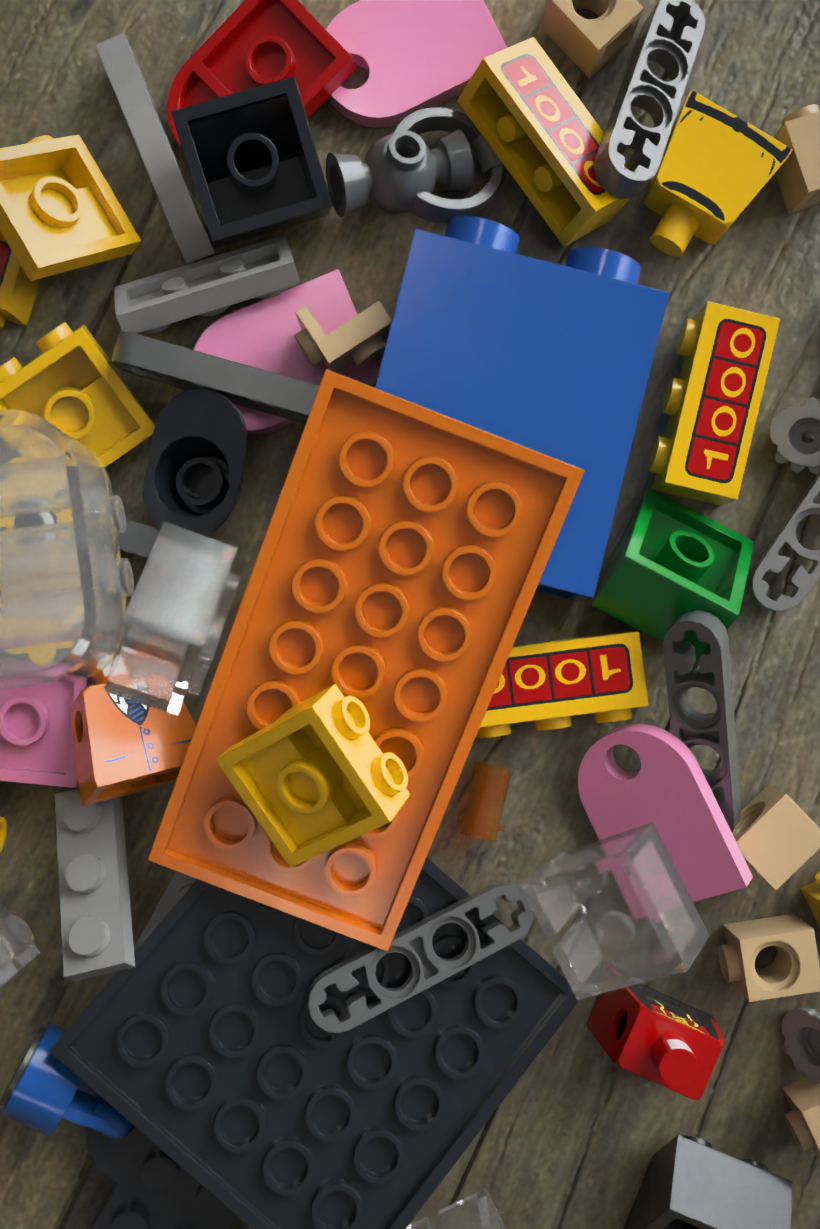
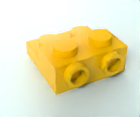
(59, 208)
(77, 393)
(317, 776)

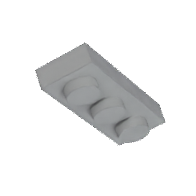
(205, 286)
(93, 887)

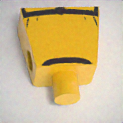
(708, 174)

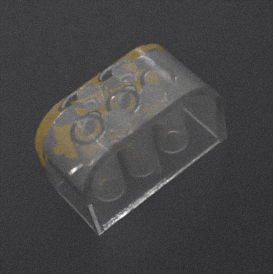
(57, 556)

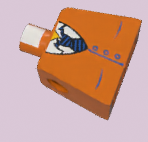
(124, 743)

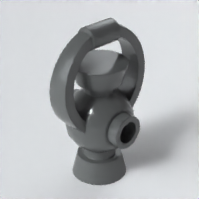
(403, 171)

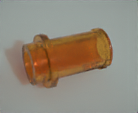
(486, 802)

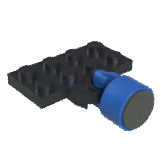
(148, 1184)

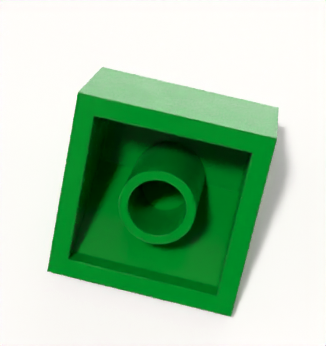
(673, 565)

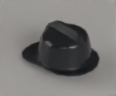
(195, 462)

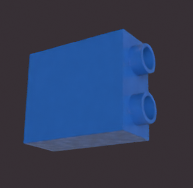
(532, 358)

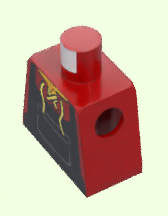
(661, 1040)

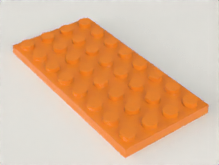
(403, 583)

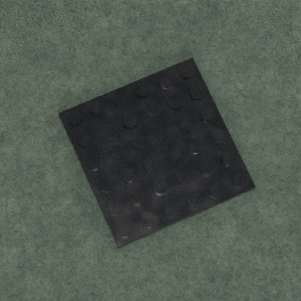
(296, 1122)

